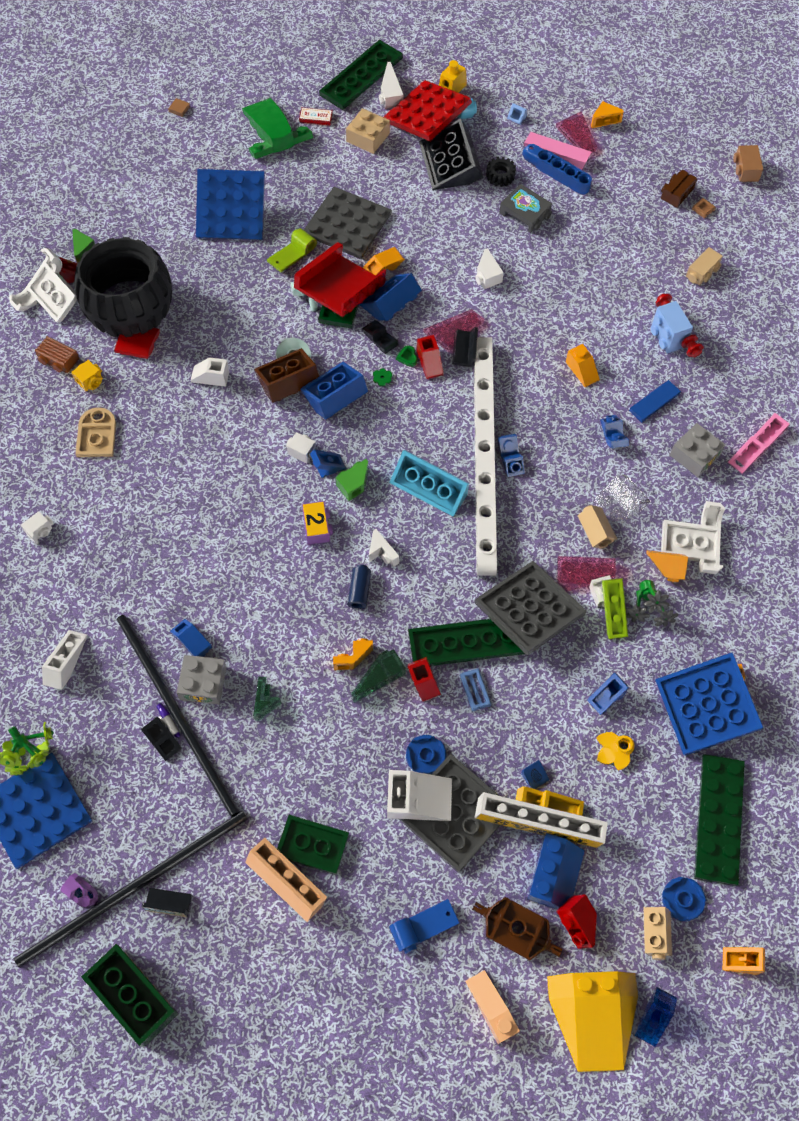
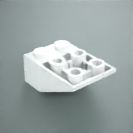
(418, 796)

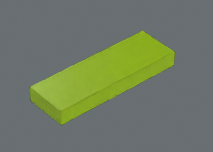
(615, 608)

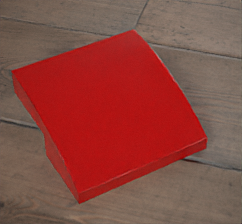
(138, 345)

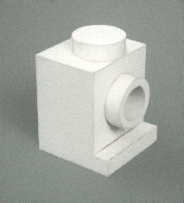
(37, 526)
(596, 590)

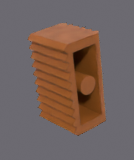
(57, 355)

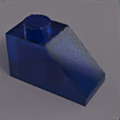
(656, 1016)

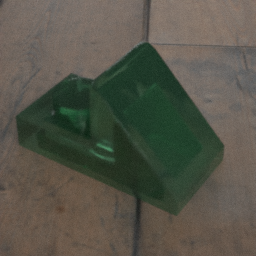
(263, 703)

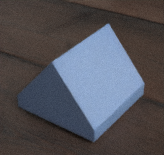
(517, 114)

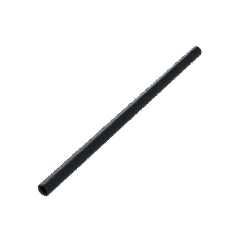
(178, 716)
(129, 889)

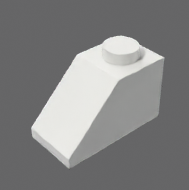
(488, 271)

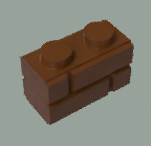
(679, 188)

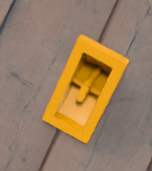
(606, 115)
(744, 960)

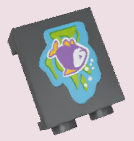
(526, 207)

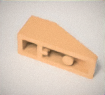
(492, 1007)

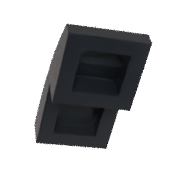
(378, 335)
(161, 738)

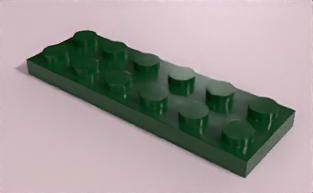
(360, 74)
(460, 642)
(719, 820)

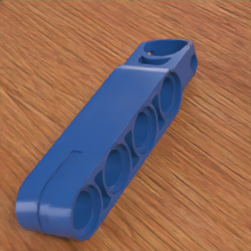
(558, 169)

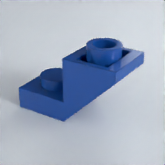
(613, 432)
(510, 455)
(191, 638)

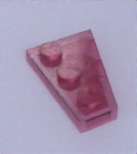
(577, 132)
(445, 330)
(579, 571)

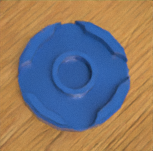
(420, 756)
(678, 895)

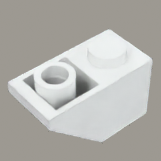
(211, 372)

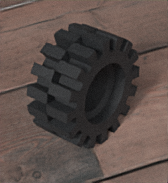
(500, 164)

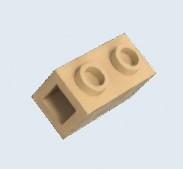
(704, 266)
(597, 526)
(657, 932)

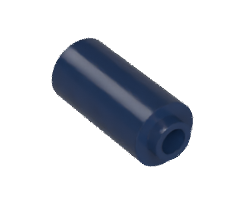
(359, 587)

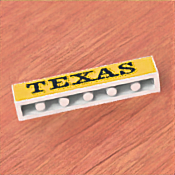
(541, 820)

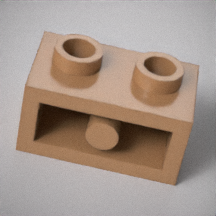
(748, 163)

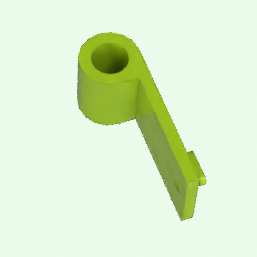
(300, 246)

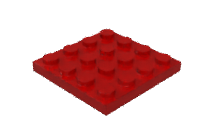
(427, 110)

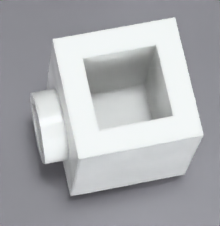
(300, 447)

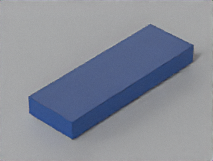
(654, 401)

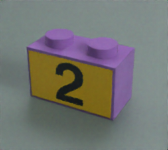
(316, 522)

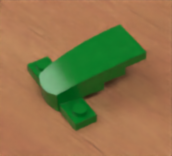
(273, 129)

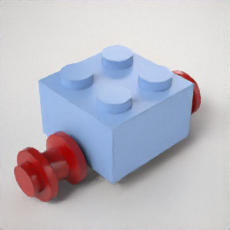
(674, 328)

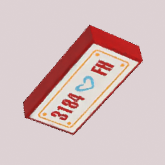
(315, 116)

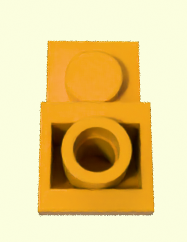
(387, 259)
(361, 650)

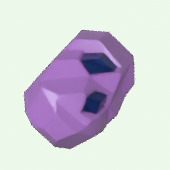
(80, 891)

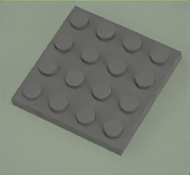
(348, 221)
(530, 607)
(464, 835)

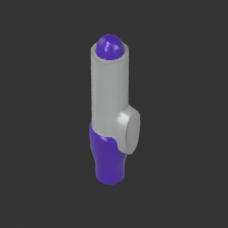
(167, 720)

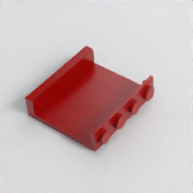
(337, 281)

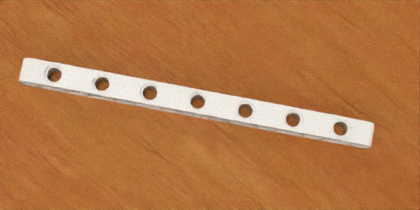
(485, 461)

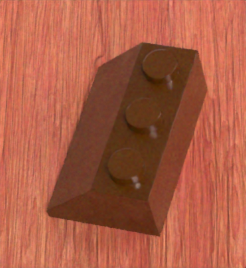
(286, 375)

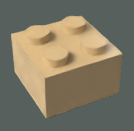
(367, 131)

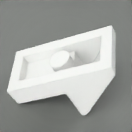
(381, 546)

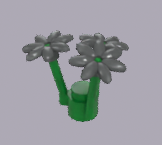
(649, 592)

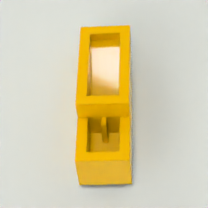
(550, 800)

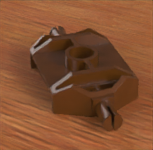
(499, 928)

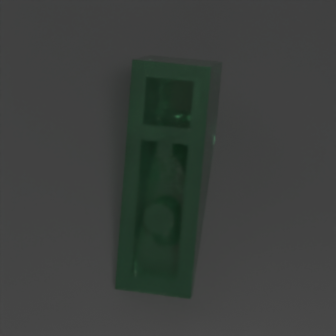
(382, 672)

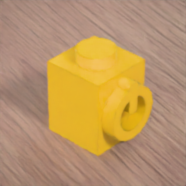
(88, 375)

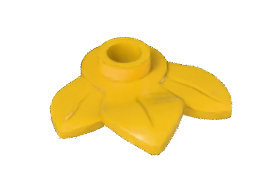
(613, 752)

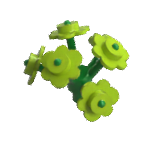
(15, 748)

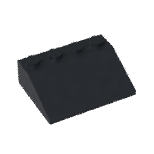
(451, 157)

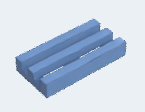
(480, 705)

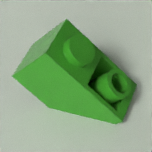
(353, 480)

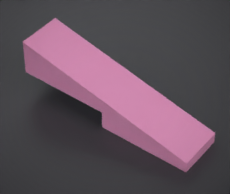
(570, 153)
(759, 443)

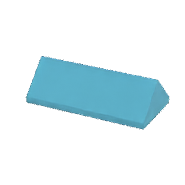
(429, 483)

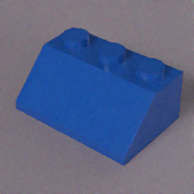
(392, 296)
(335, 390)
(555, 872)

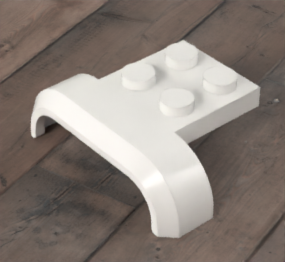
(47, 289)
(697, 541)

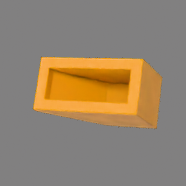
(582, 365)
(669, 564)

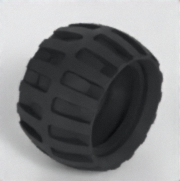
(119, 262)

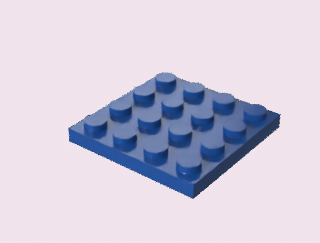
(230, 204)
(709, 704)
(38, 811)

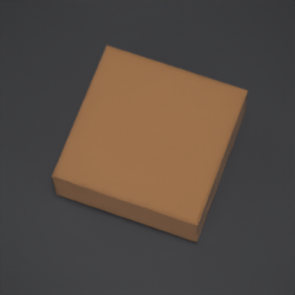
(179, 107)
(703, 208)

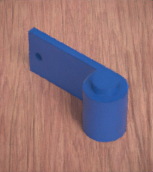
(423, 926)

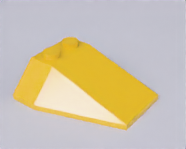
(595, 1016)

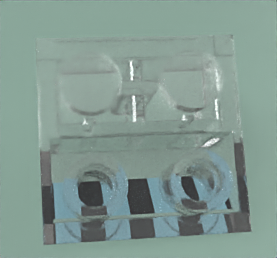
(621, 500)

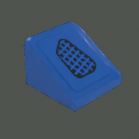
(535, 775)

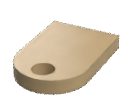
(94, 436)

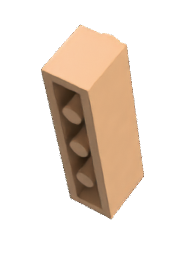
(285, 879)

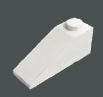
(390, 89)
(63, 659)

